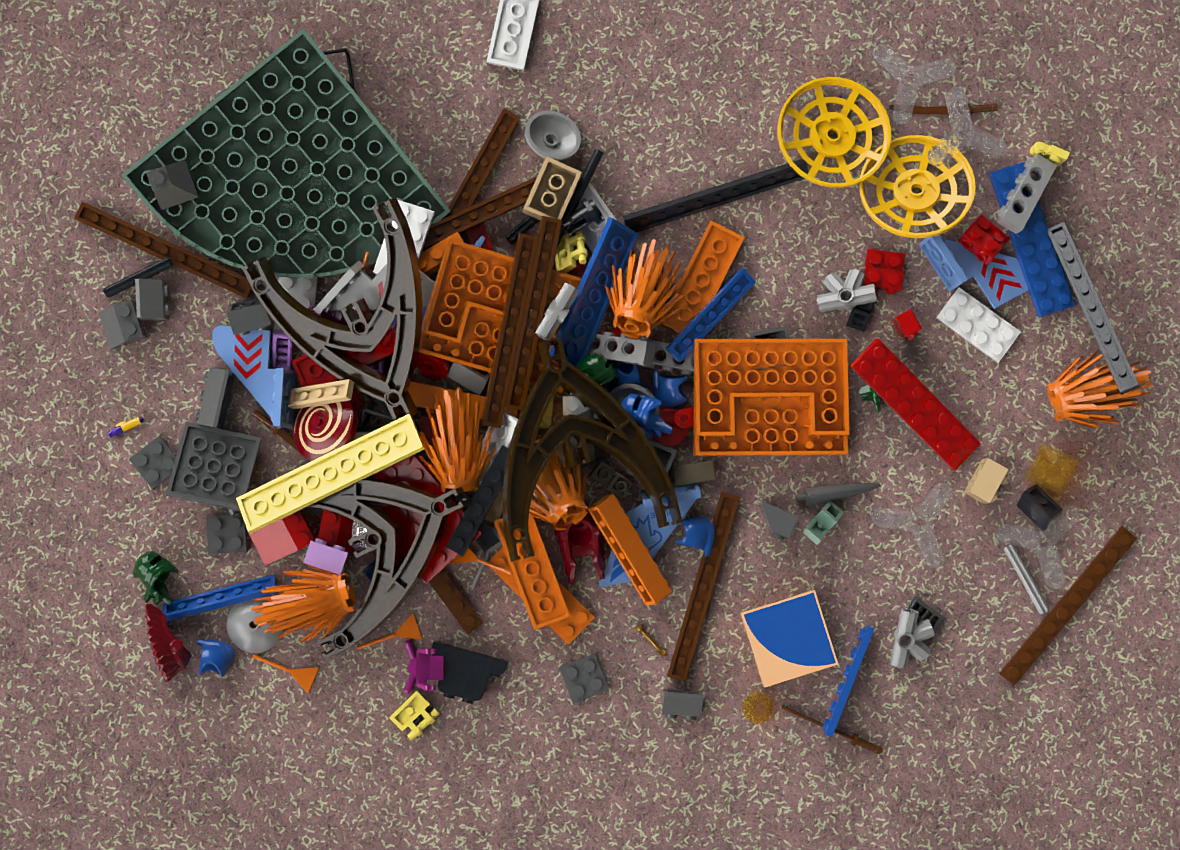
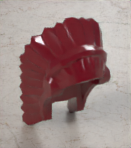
(581, 541)
(168, 650)

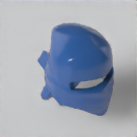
(642, 411)

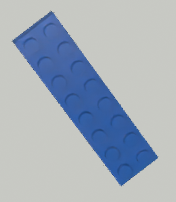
(1034, 250)
(592, 300)

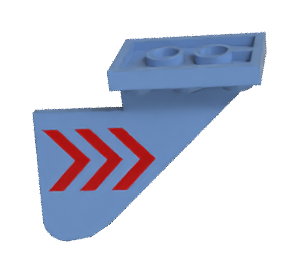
(954, 265)
(249, 360)

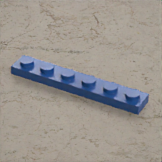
(710, 314)
(218, 598)
(845, 687)

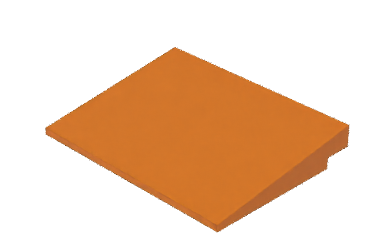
(469, 306)
(775, 409)

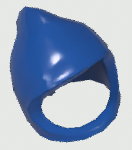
(628, 375)
(668, 389)
(698, 534)
(215, 656)

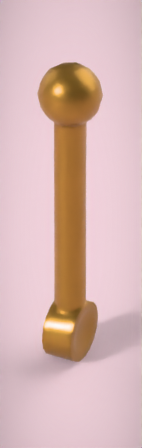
(661, 651)

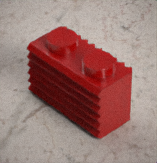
(907, 325)

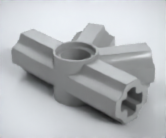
(841, 289)
(557, 312)
(914, 643)

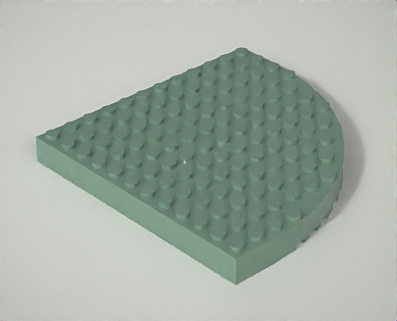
(286, 170)

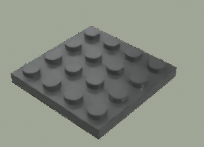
(213, 466)

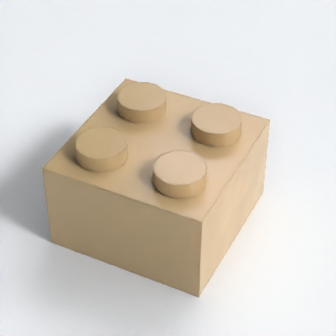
(986, 481)

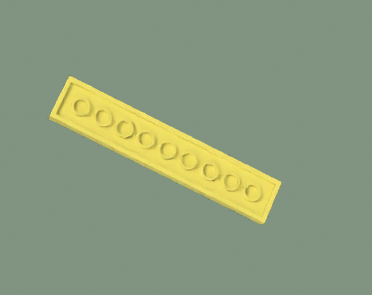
(330, 473)

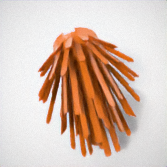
(636, 309)
(1092, 392)
(457, 444)
(558, 494)
(314, 603)

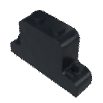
(466, 672)

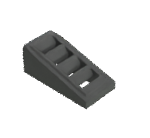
(914, 601)

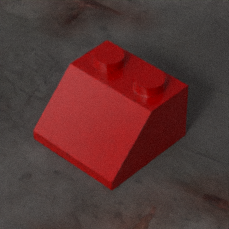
(336, 530)

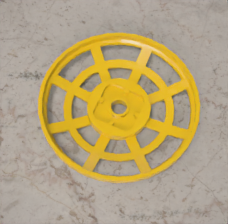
(838, 123)
(920, 179)

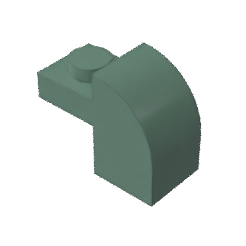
(823, 522)

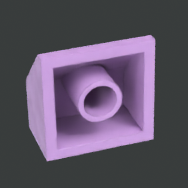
(325, 557)

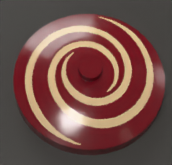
(324, 428)

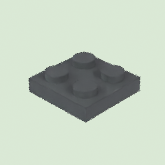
(154, 462)
(226, 534)
(584, 678)

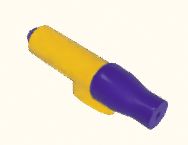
(124, 426)

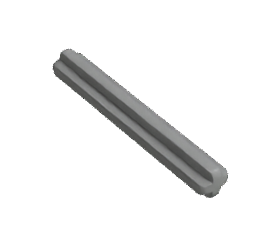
(1026, 579)

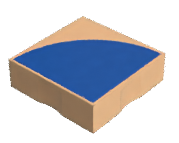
(789, 638)

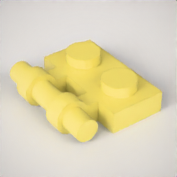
(1051, 153)
(566, 256)
(409, 711)

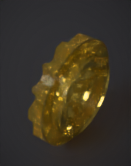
(749, 703)

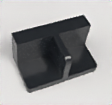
(1039, 506)

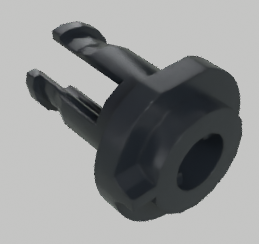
(590, 214)

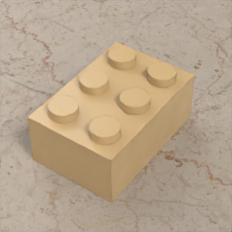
(551, 190)

